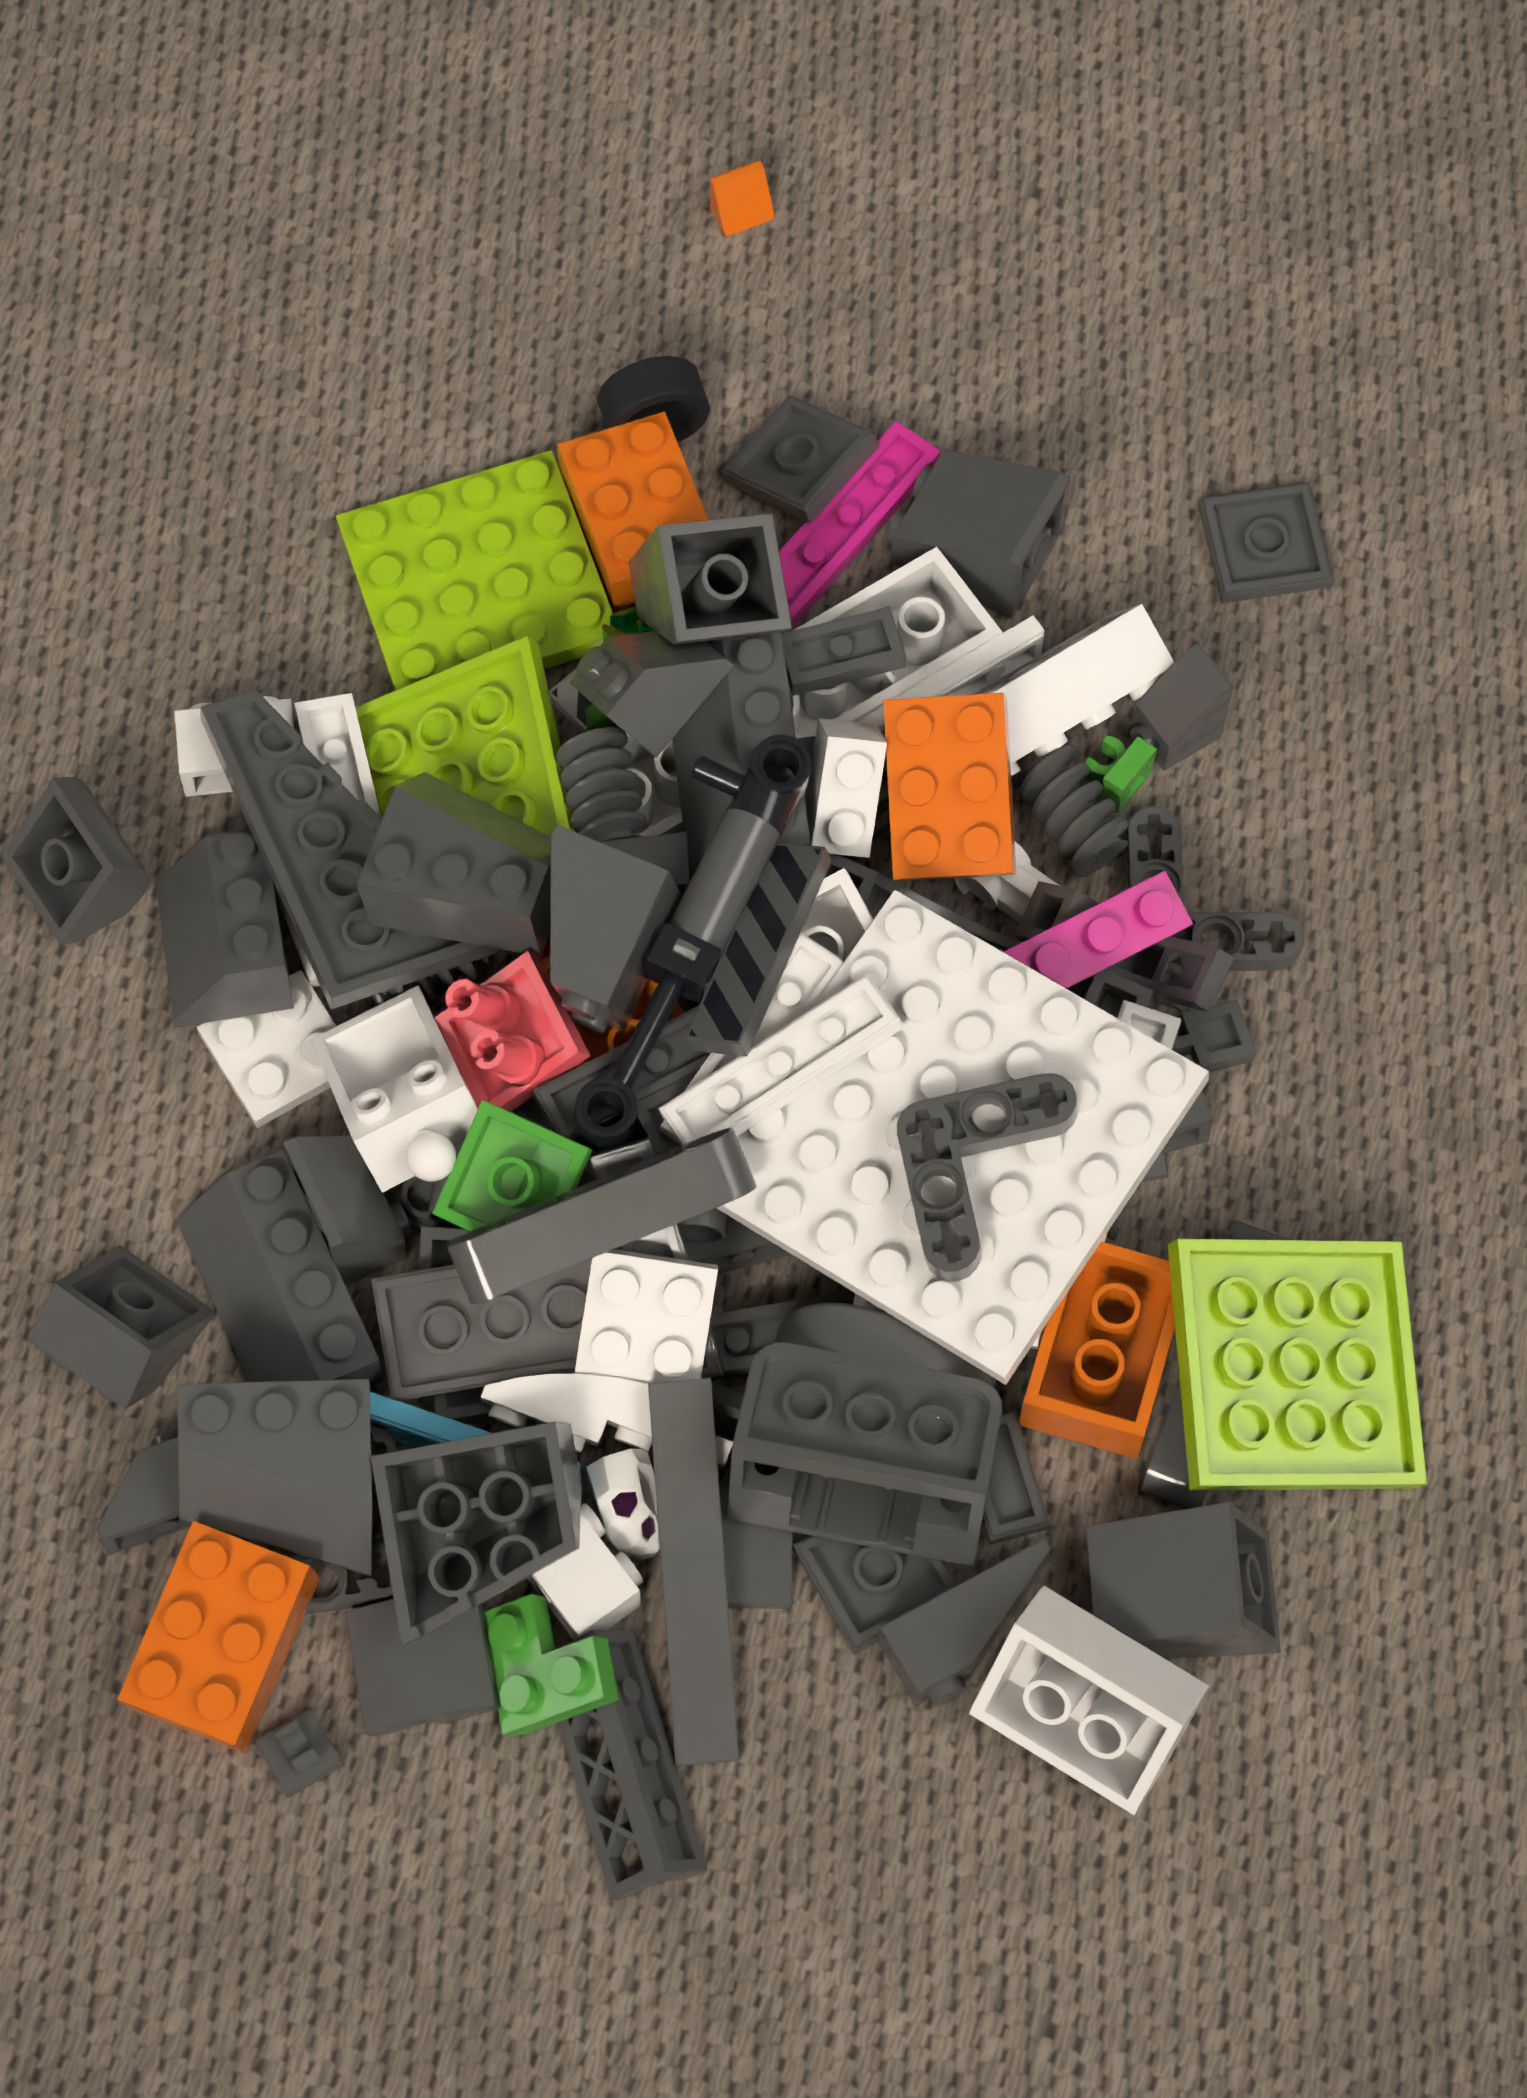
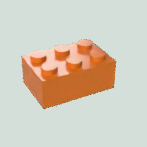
(623, 489)
(949, 787)
(1104, 1353)
(219, 1637)

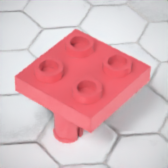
(510, 1033)

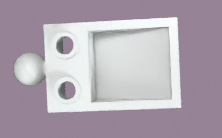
(398, 1090)

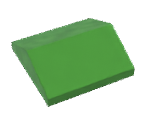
(507, 1168)

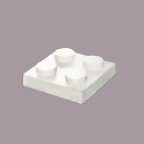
(271, 1053)
(646, 1317)

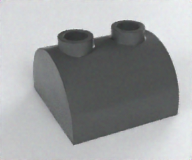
(74, 862)

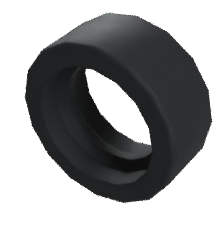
(655, 387)

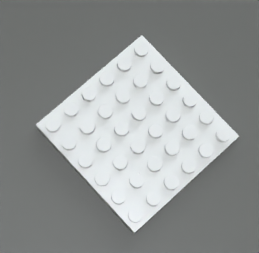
(970, 1020)

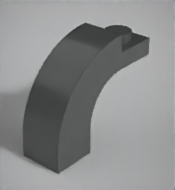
(1175, 968)

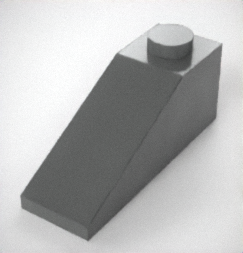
(950, 1634)

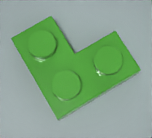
(534, 1679)

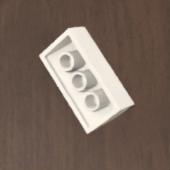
(1081, 681)

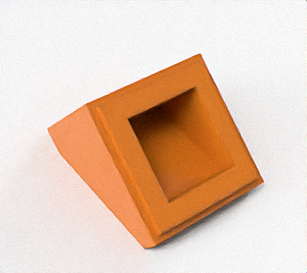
(741, 198)

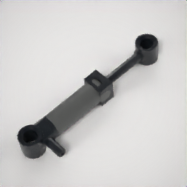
(704, 917)

